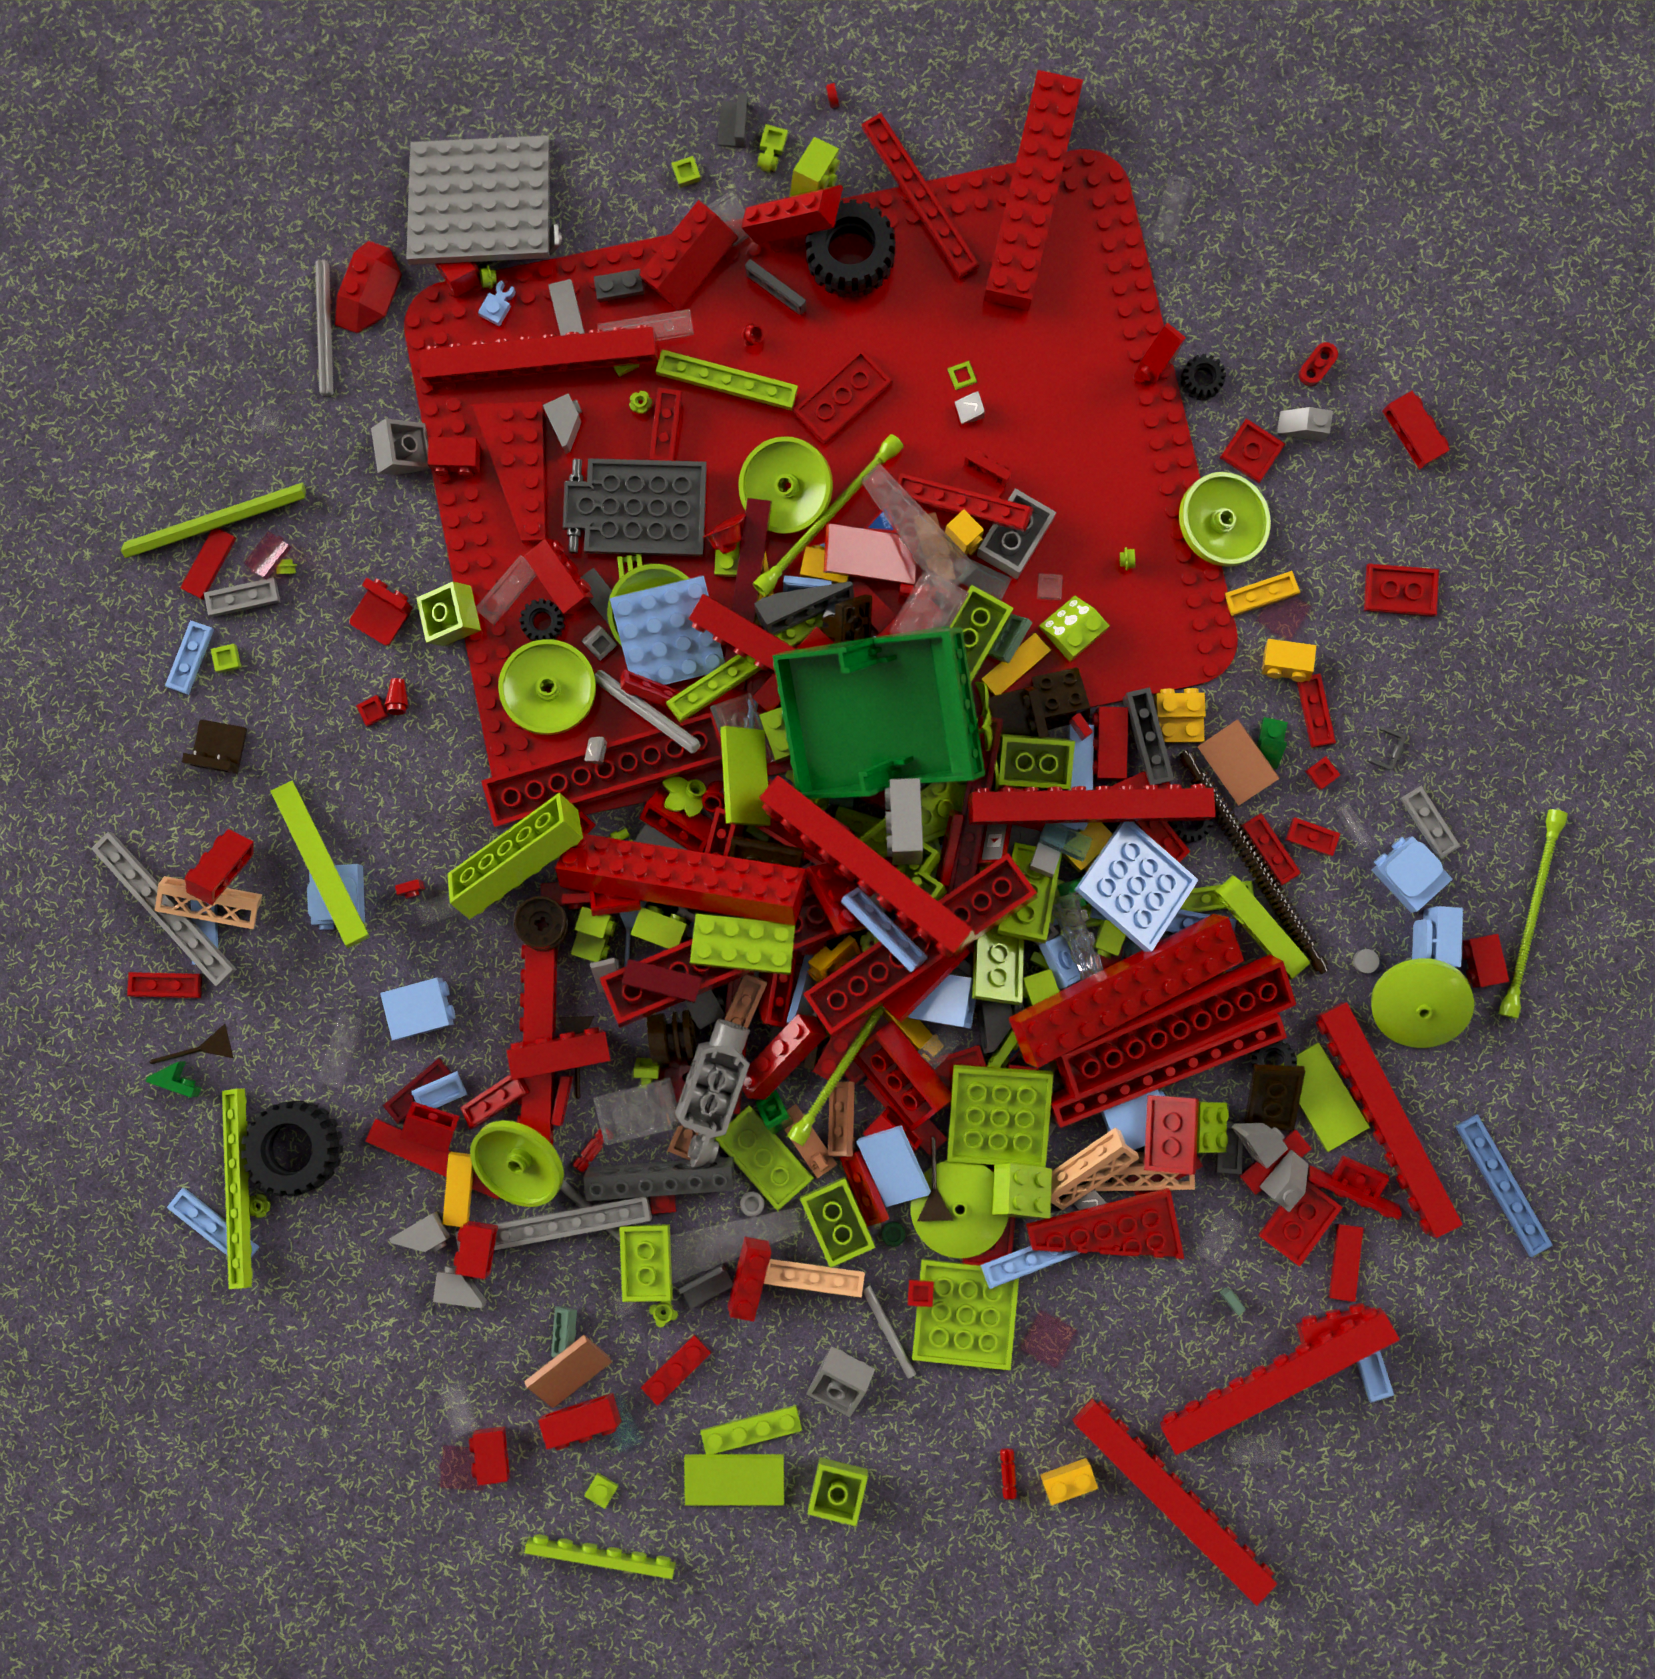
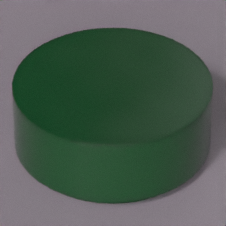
(893, 1234)

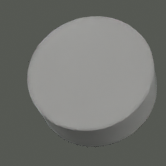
(1366, 961)
(752, 1203)

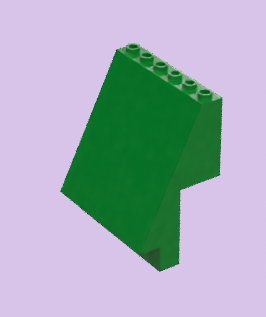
(879, 713)

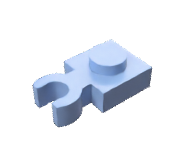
(496, 306)

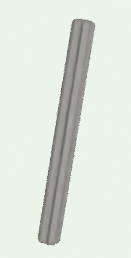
(324, 328)
(647, 712)

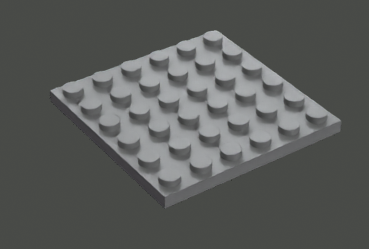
(478, 200)

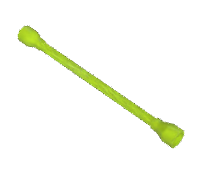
(766, 582)
(1511, 1003)
(801, 1130)

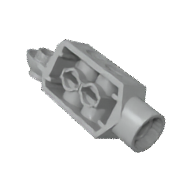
(713, 1089)

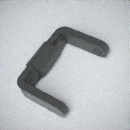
(1397, 751)

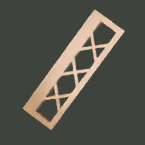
(228, 899)
(1085, 1165)
(1144, 1182)
(815, 1278)

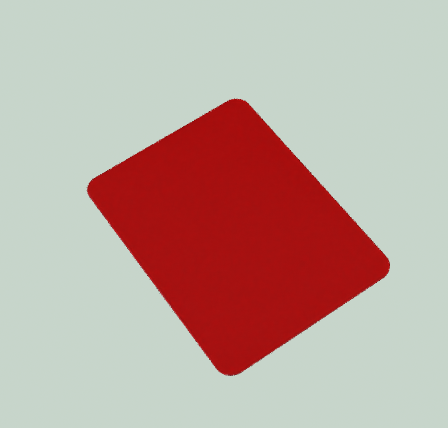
(1054, 394)

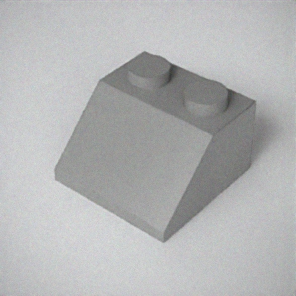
(400, 446)
(841, 1381)

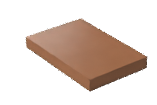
(1238, 762)
(568, 1371)

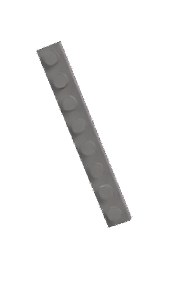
(180, 928)
(571, 1222)

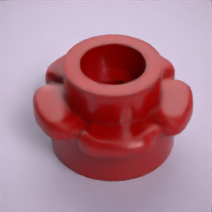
(752, 334)

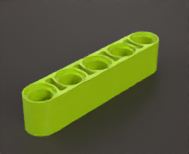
(1261, 925)

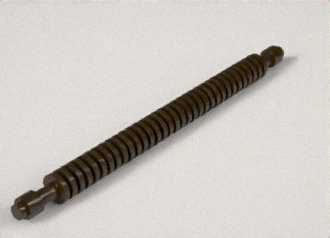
(1318, 962)

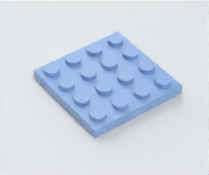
(660, 636)
(1136, 885)

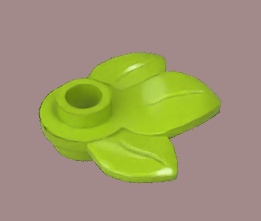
(682, 797)

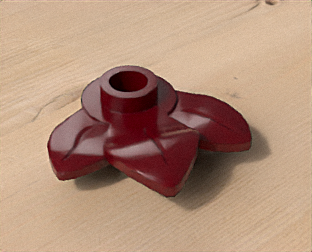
(677, 1073)

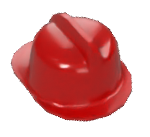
(726, 534)

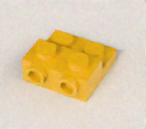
(1181, 715)
(828, 961)

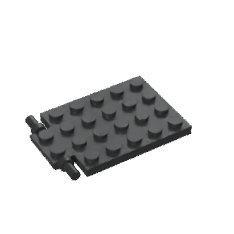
(637, 507)

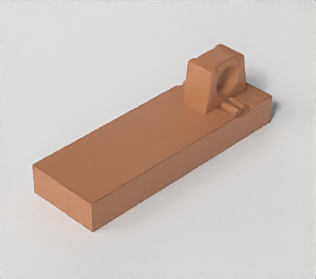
(841, 1120)
(814, 1150)

